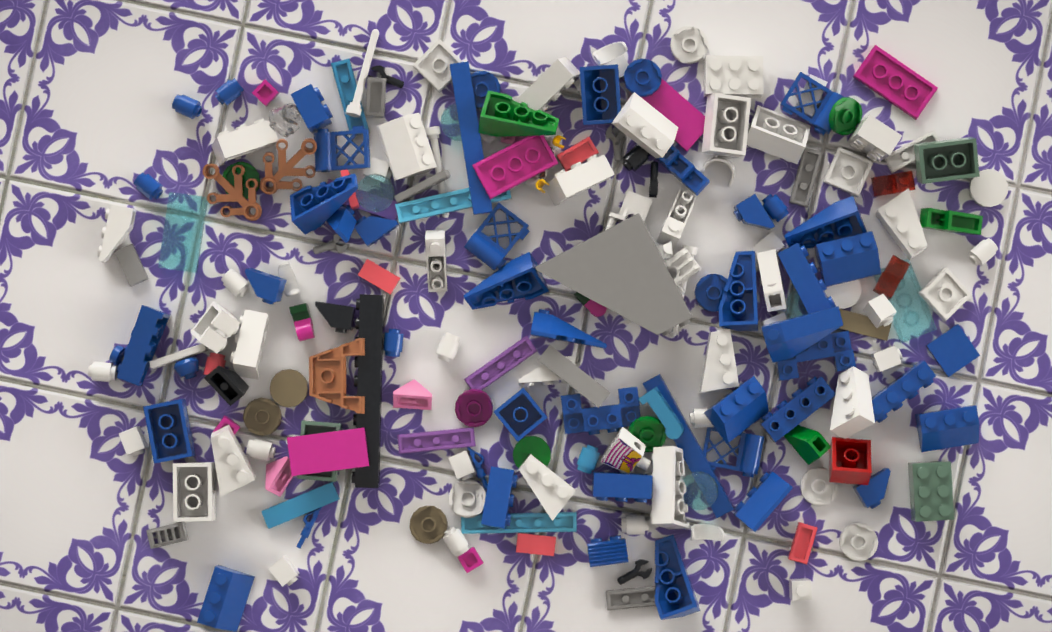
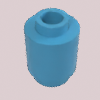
(588, 459)

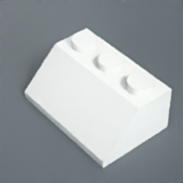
(646, 126)
(778, 134)
(406, 146)

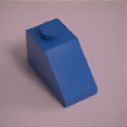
(753, 213)
(343, 222)
(374, 228)
(266, 285)
(875, 491)

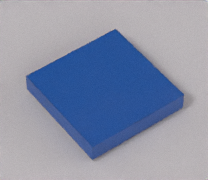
(952, 350)

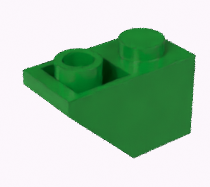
(807, 443)

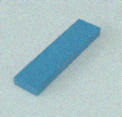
(347, 86)
(300, 505)

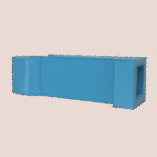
(664, 412)

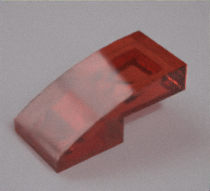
(893, 183)
(891, 277)

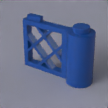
(821, 117)
(326, 153)
(489, 251)
(748, 455)

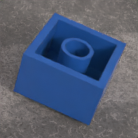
(311, 108)
(520, 414)

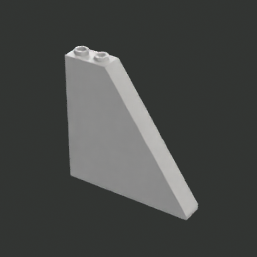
(623, 274)

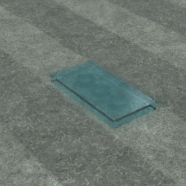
(183, 232)
(912, 313)

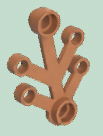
(286, 169)
(235, 194)

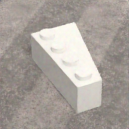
(668, 488)

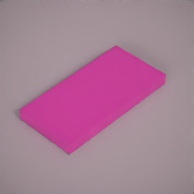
(895, 82)
(680, 112)
(514, 165)
(328, 451)

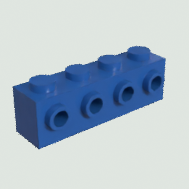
(804, 278)
(900, 389)
(797, 409)

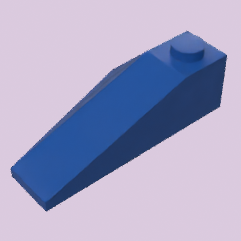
(315, 205)
(833, 223)
(511, 282)
(739, 301)
(551, 327)
(794, 335)
(672, 584)

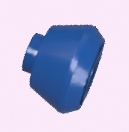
(187, 367)

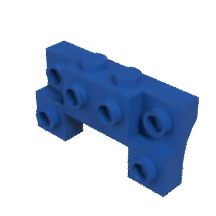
(833, 345)
(605, 417)

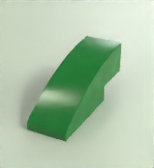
(951, 221)

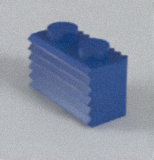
(607, 552)

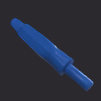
(478, 466)
(308, 526)

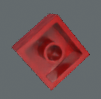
(850, 461)

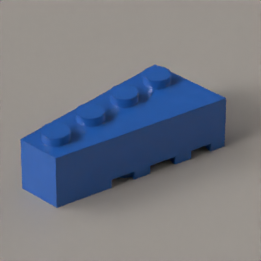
(142, 345)

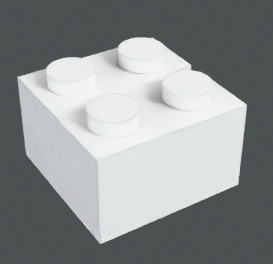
(215, 327)

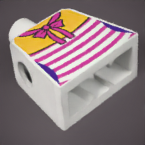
(625, 453)

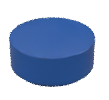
(117, 355)

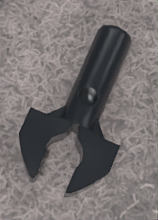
(390, 80)
(653, 188)
(635, 572)

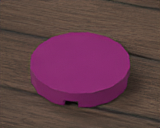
(474, 407)

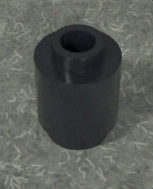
(635, 158)

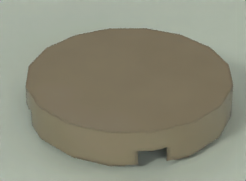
(289, 388)
(262, 416)
(428, 524)

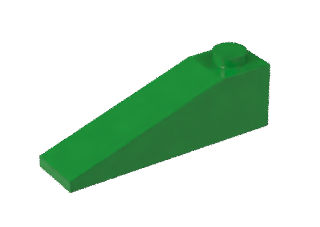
(507, 117)

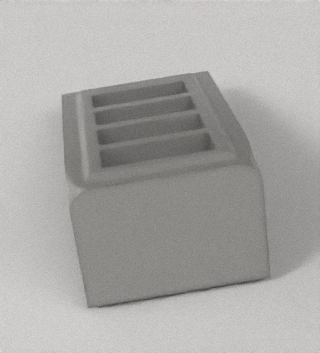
(182, 532)

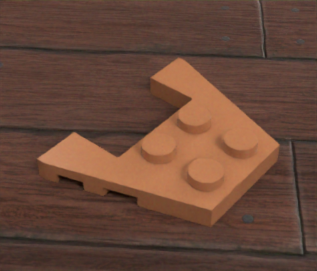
(328, 376)

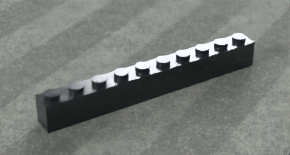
(370, 385)

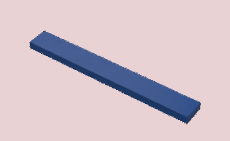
(469, 134)
(692, 451)

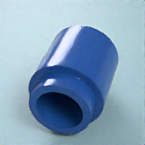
(229, 91)
(187, 106)
(148, 186)
(775, 207)
(393, 342)

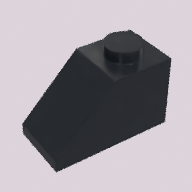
(337, 316)
(227, 384)

